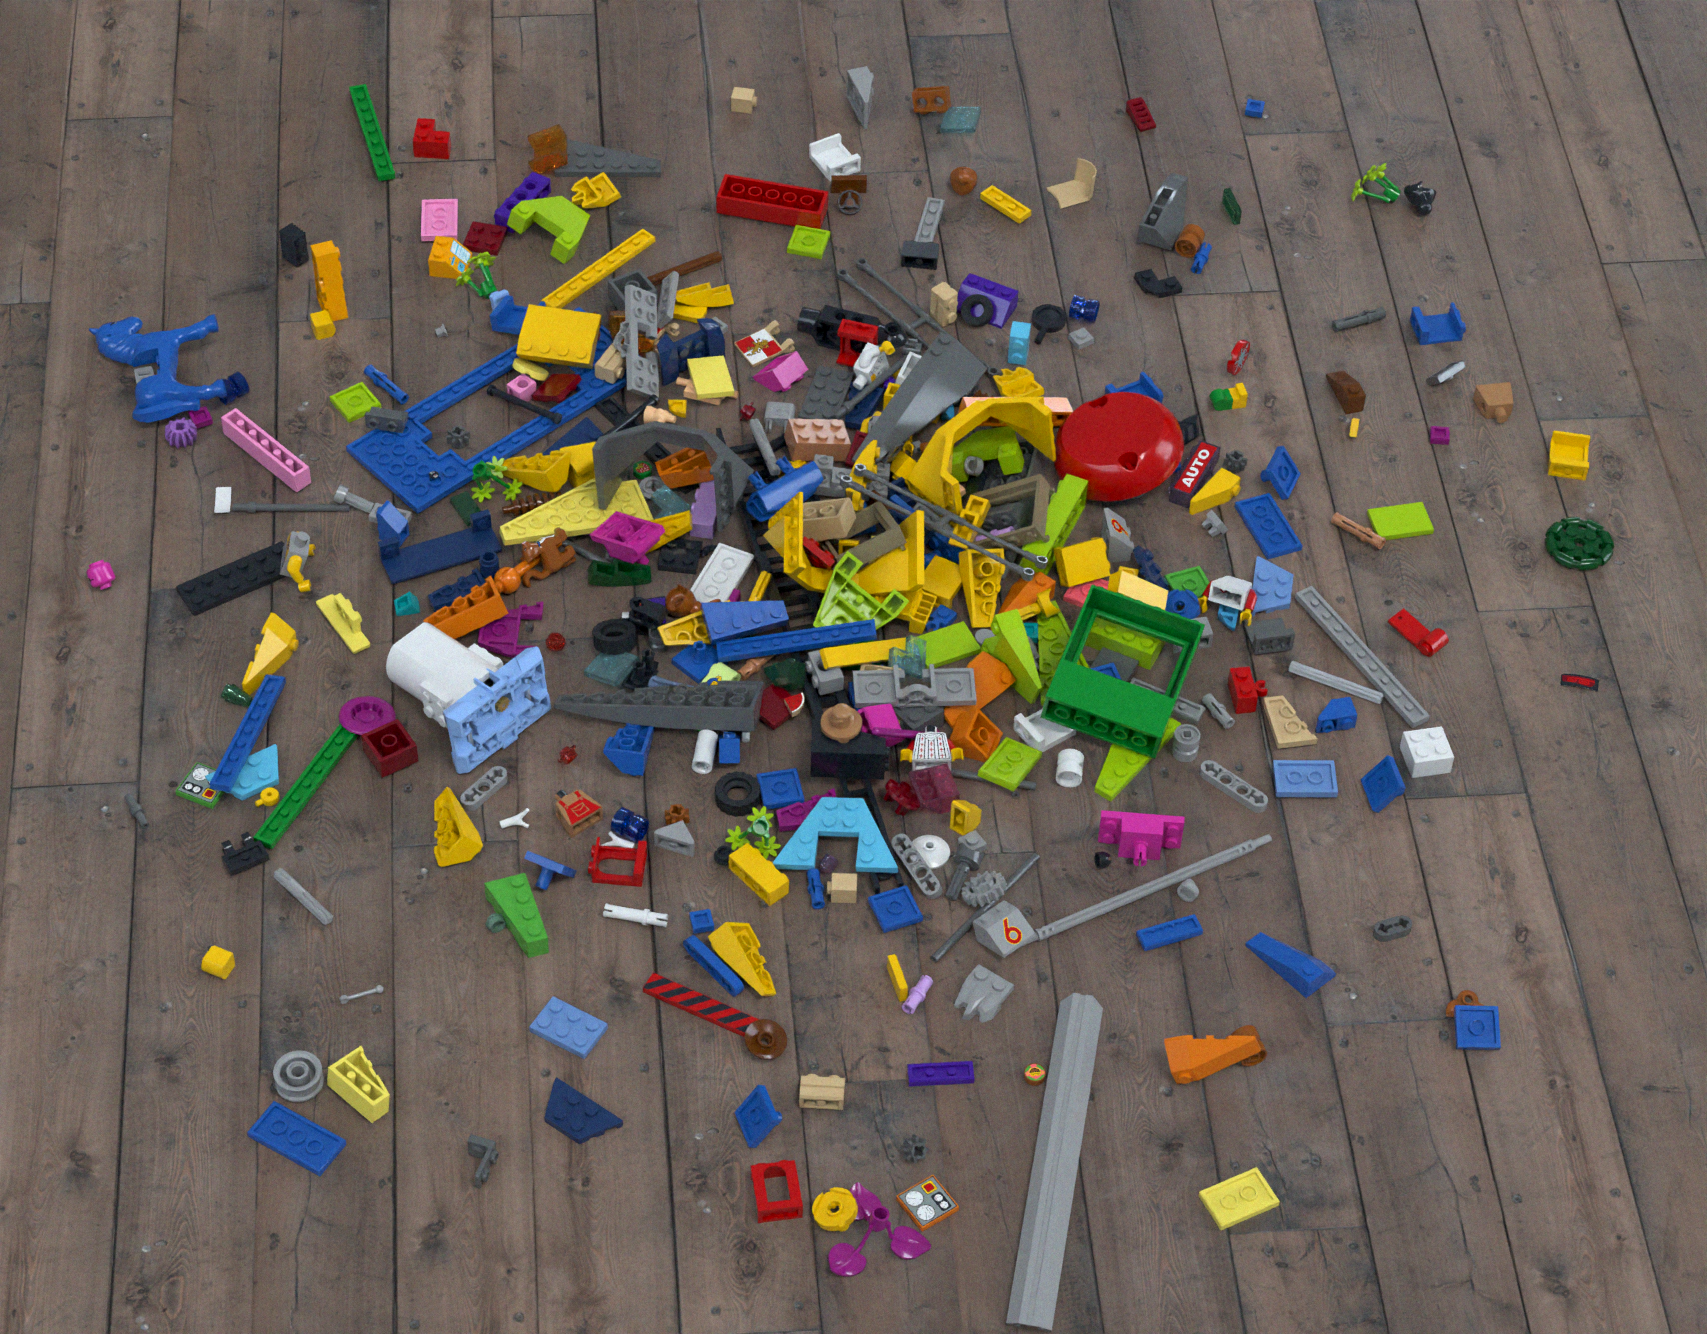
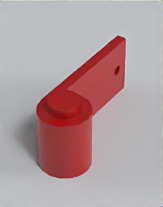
(1425, 641)

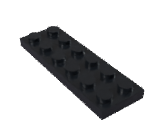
(232, 580)

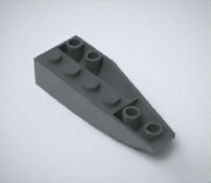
(1165, 213)

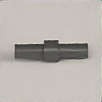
(136, 811)

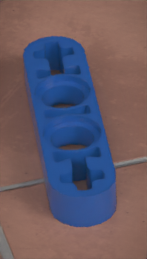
(713, 965)

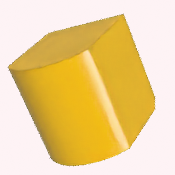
(322, 325)
(218, 962)

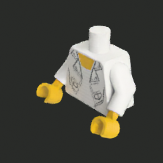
(872, 364)

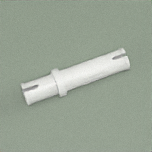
(636, 915)

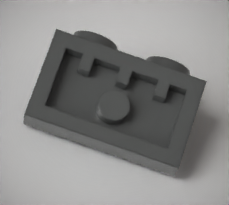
(386, 419)
(1003, 516)

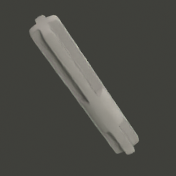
(764, 446)
(303, 896)

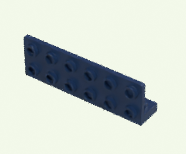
(439, 552)

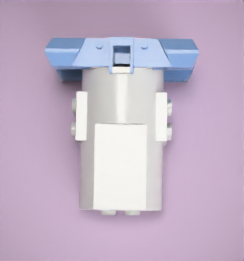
(470, 691)

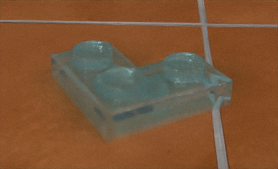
(669, 502)
(912, 659)

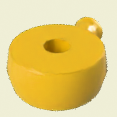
(268, 797)

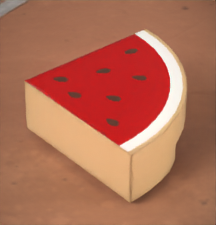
(794, 703)

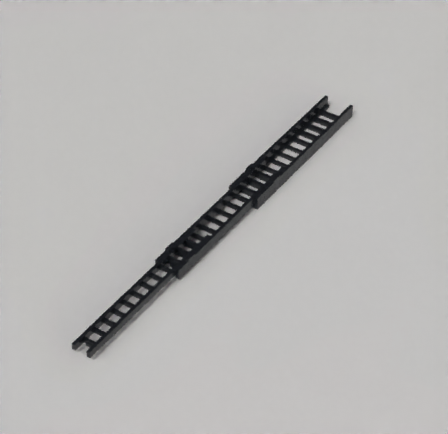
(811, 597)

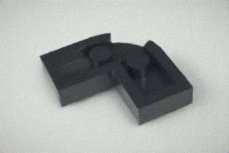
(1149, 283)

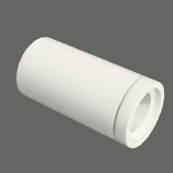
(704, 751)

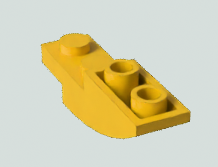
(868, 459)

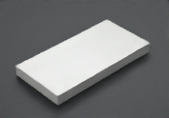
(722, 574)

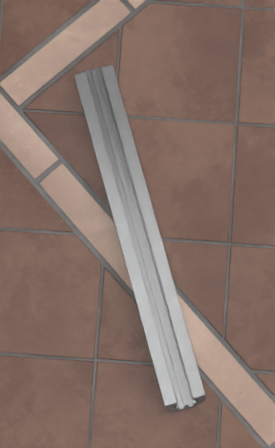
(1055, 1164)

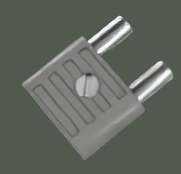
(778, 414)

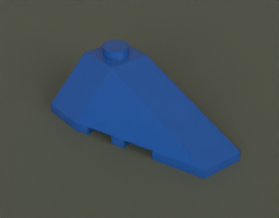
(630, 748)
(1294, 966)

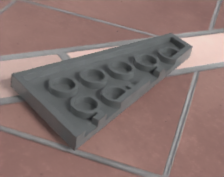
(592, 160)

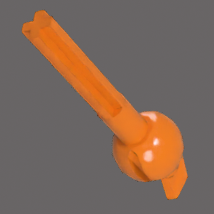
(509, 579)

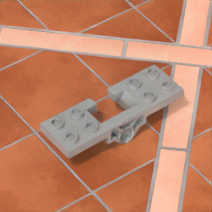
(639, 319)
(947, 688)

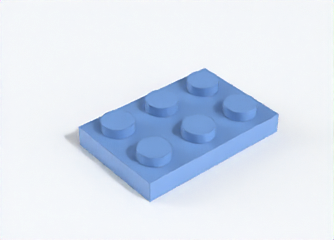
(1305, 778)
(568, 1027)

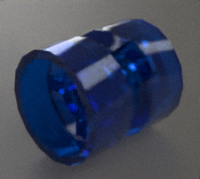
(1084, 308)
(235, 387)
(629, 824)

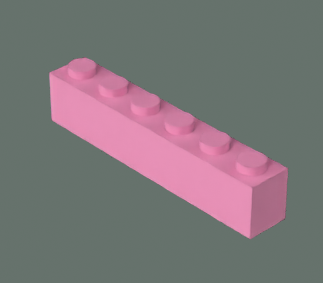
(266, 450)

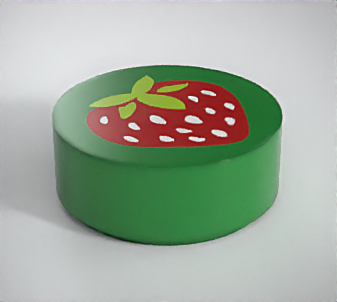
(642, 469)

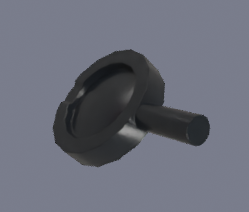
(1047, 319)

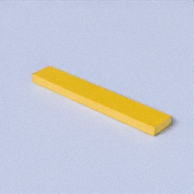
(859, 653)

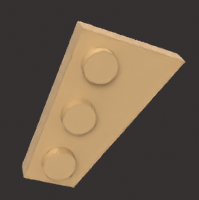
(1285, 724)

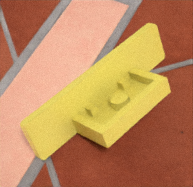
(344, 621)

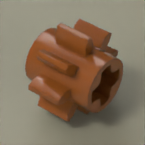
(676, 813)

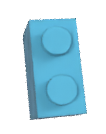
(1019, 343)

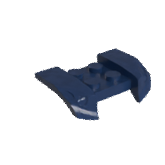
(703, 343)

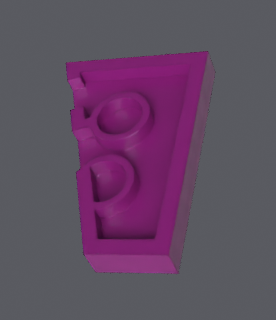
(793, 816)

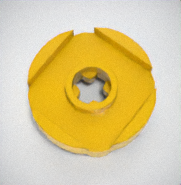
(843, 1217)

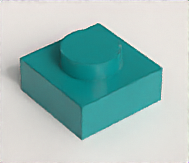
(1032, 631)

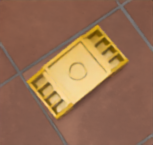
(917, 610)

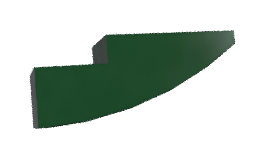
(618, 573)

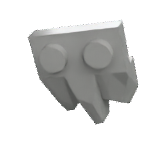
(983, 994)

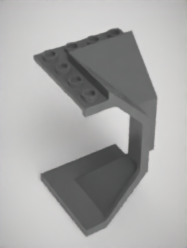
(617, 452)

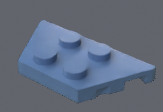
(1271, 586)

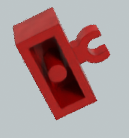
(1244, 690)

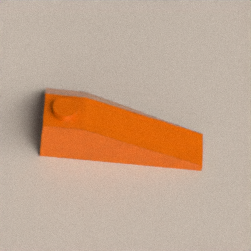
(1199, 1058)

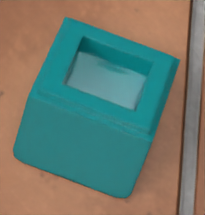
(407, 604)

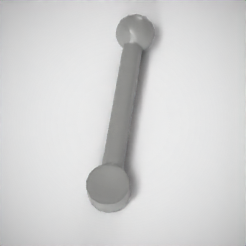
(344, 998)

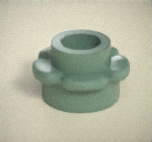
(495, 922)

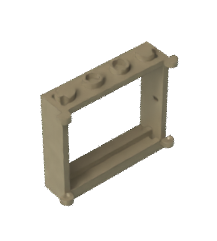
(1012, 492)
(875, 546)

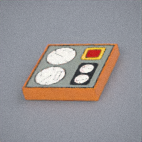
(927, 1203)

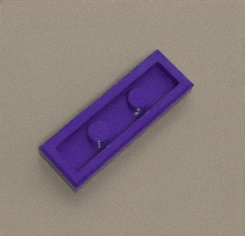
(940, 1073)

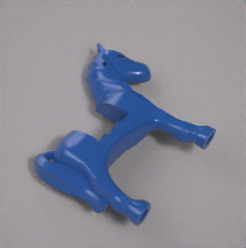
(159, 394)

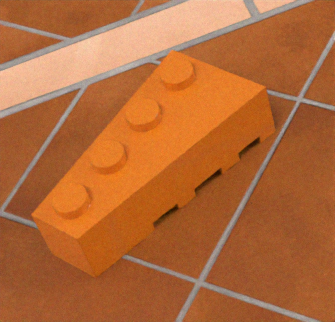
(470, 612)

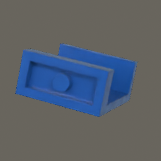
(1439, 327)

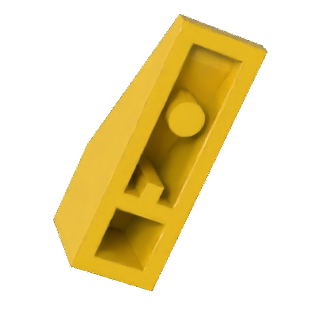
(1216, 491)

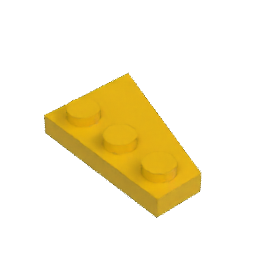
(674, 526)

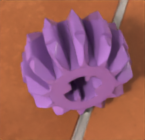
(181, 433)

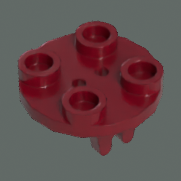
(901, 793)

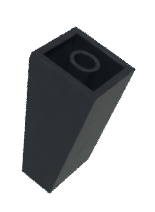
(859, 758)

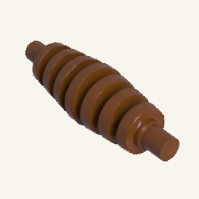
(530, 504)

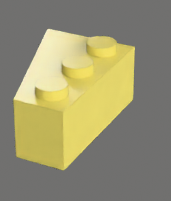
(359, 1085)

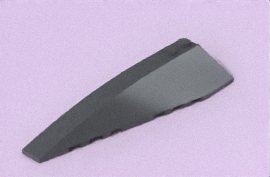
(933, 385)
(1034, 464)
(703, 707)

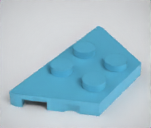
(257, 774)

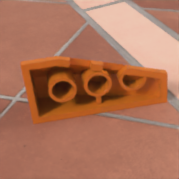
(1024, 592)
(991, 680)

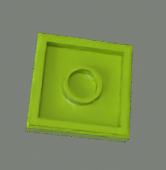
(808, 241)
(354, 402)

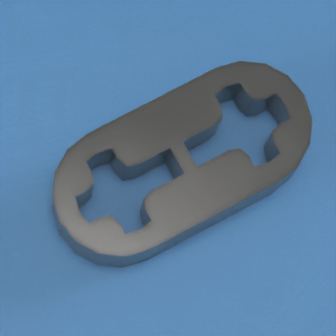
(1392, 927)

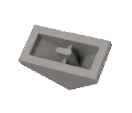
(675, 838)

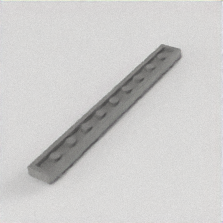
(1362, 657)

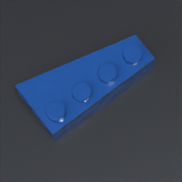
(740, 619)

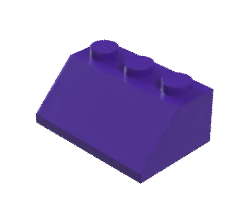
(1002, 298)

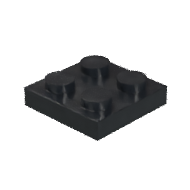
(680, 556)

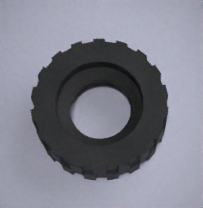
(604, 637)
(737, 780)

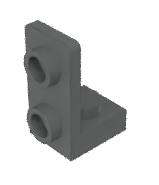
(485, 1148)

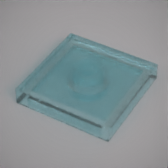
(960, 120)
(611, 668)

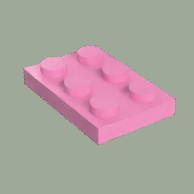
(439, 219)

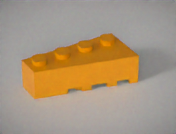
(329, 279)

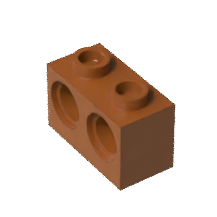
(930, 95)

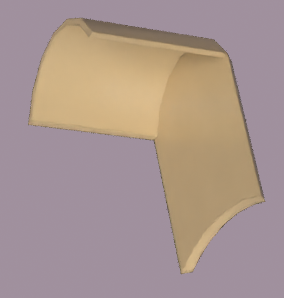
(1076, 190)

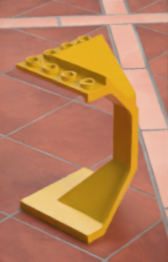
(932, 474)
(890, 571)

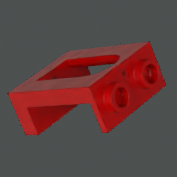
(856, 331)
(601, 853)
(782, 1209)

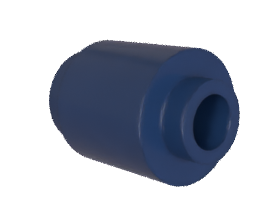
(488, 564)

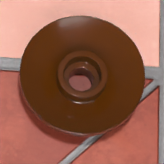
(769, 1032)

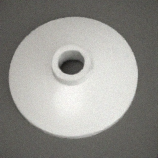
(936, 855)

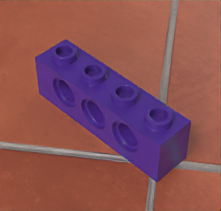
(532, 187)

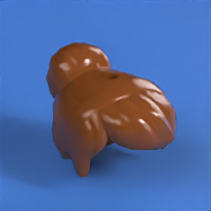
(963, 180)
(681, 602)

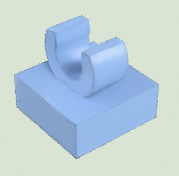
(496, 297)

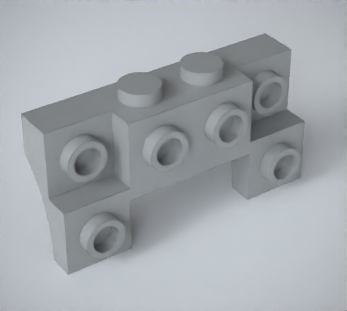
(831, 484)

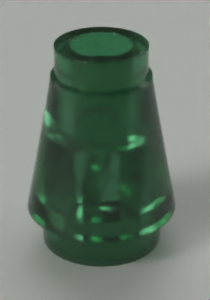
(236, 695)

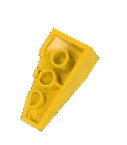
(540, 471)

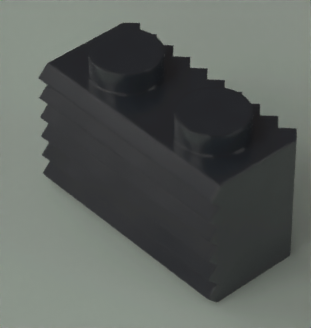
(294, 245)
(920, 254)

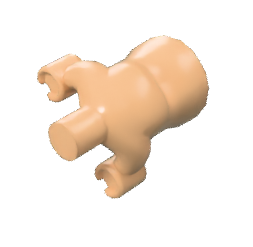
(653, 414)

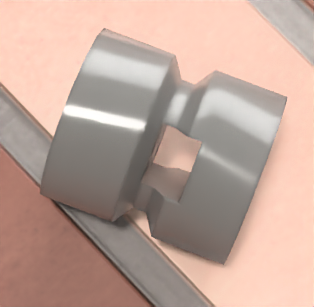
(1186, 743)

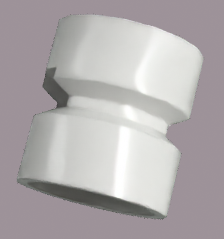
(1069, 768)

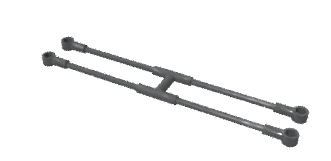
(862, 264)
(1027, 573)

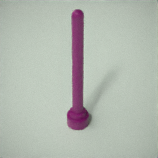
(896, 732)

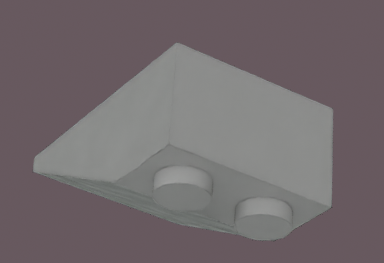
(860, 92)

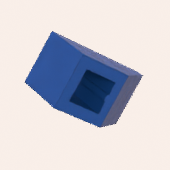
(391, 523)
(1337, 715)
(729, 747)

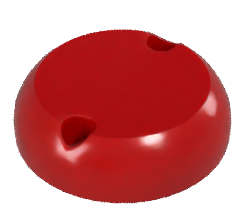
(1119, 445)

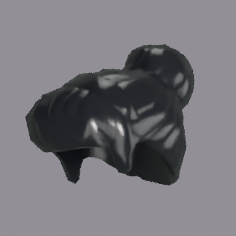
(1420, 197)

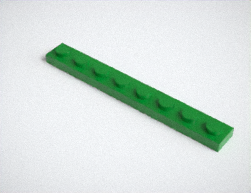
(372, 132)
(305, 787)

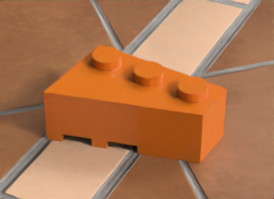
(684, 468)

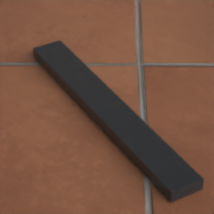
(615, 413)

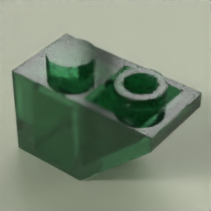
(787, 674)

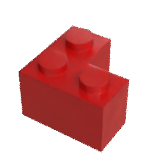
(429, 142)

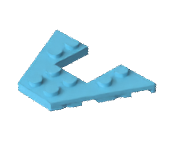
(838, 818)

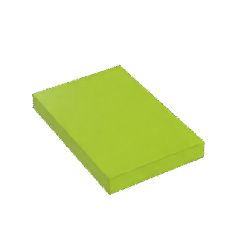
(1400, 521)
(949, 645)
(1009, 764)

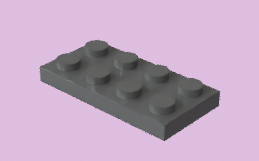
(826, 393)

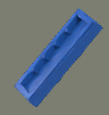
(1169, 932)

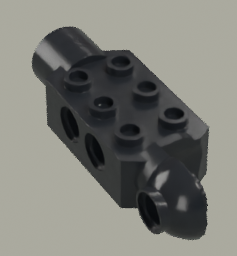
(825, 323)

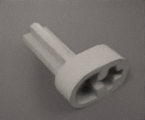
(342, 495)

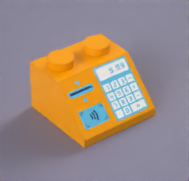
(448, 258)

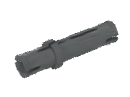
(1366, 316)

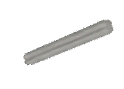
(1336, 682)

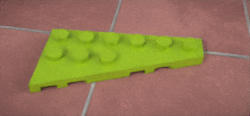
(1052, 641)
(1124, 765)

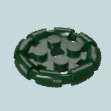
(1576, 556)

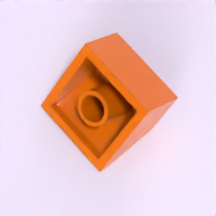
(976, 735)

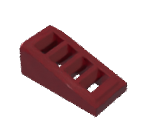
(1137, 108)

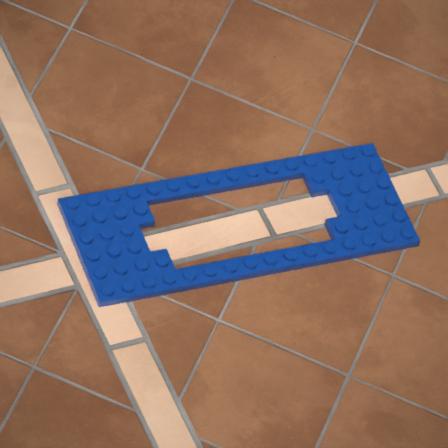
(405, 461)

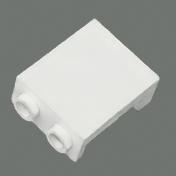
(833, 157)
(1040, 732)

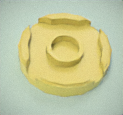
(535, 371)

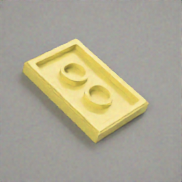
(710, 377)
(1238, 1198)

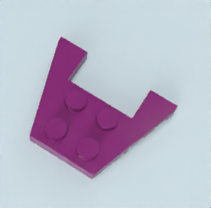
(503, 634)

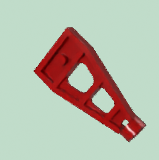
(816, 556)

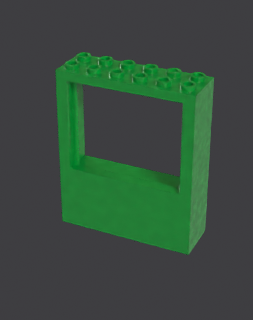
(1110, 706)

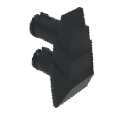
(1189, 428)
(641, 672)

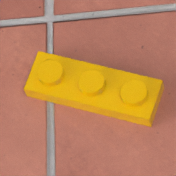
(1005, 204)

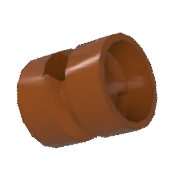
(1189, 240)
(1250, 1030)

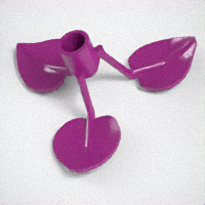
(905, 1241)

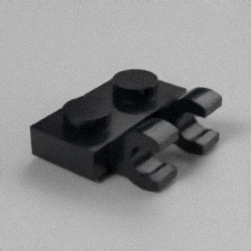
(244, 858)

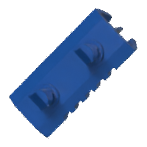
(773, 496)

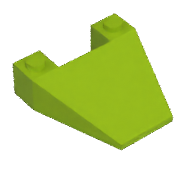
(556, 216)
(989, 445)
(850, 603)
(1014, 650)

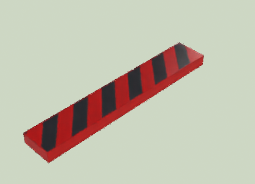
(698, 1004)

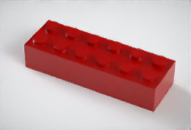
(771, 201)

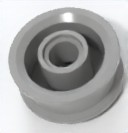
(298, 1088)

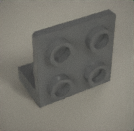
(1269, 636)

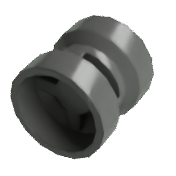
(655, 641)

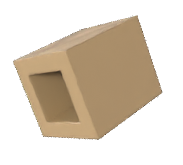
(743, 100)
(842, 888)

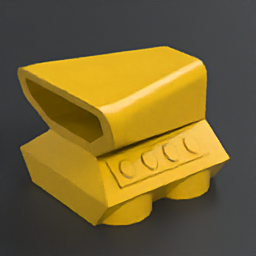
(581, 463)

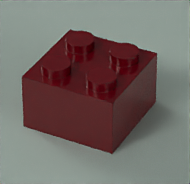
(389, 748)

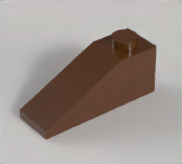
(1347, 391)

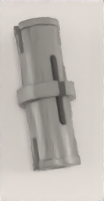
(1225, 719)

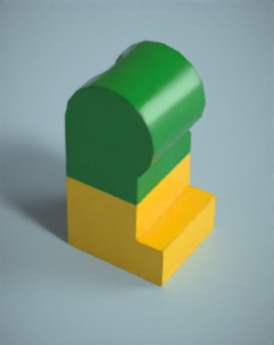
(1229, 398)

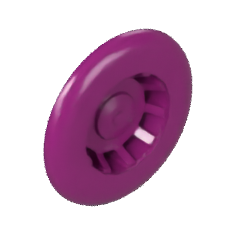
(365, 714)

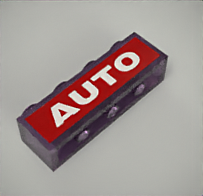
(1193, 473)

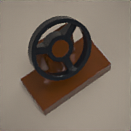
(849, 188)

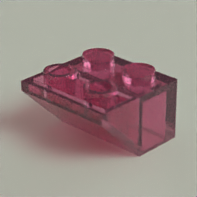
(934, 788)

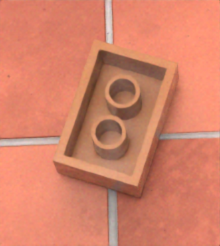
(818, 437)

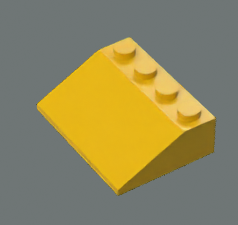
(559, 336)

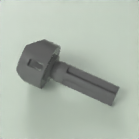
(967, 861)

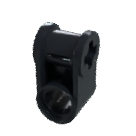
(648, 614)

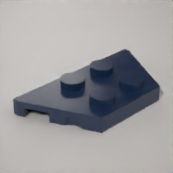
(577, 1114)

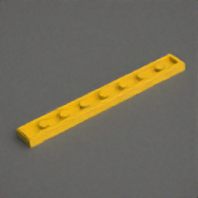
(599, 269)

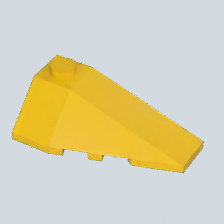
(981, 584)
(685, 630)
(274, 651)
(455, 833)
(739, 949)

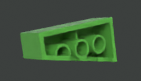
(516, 903)

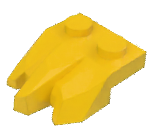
(595, 192)
(1018, 383)

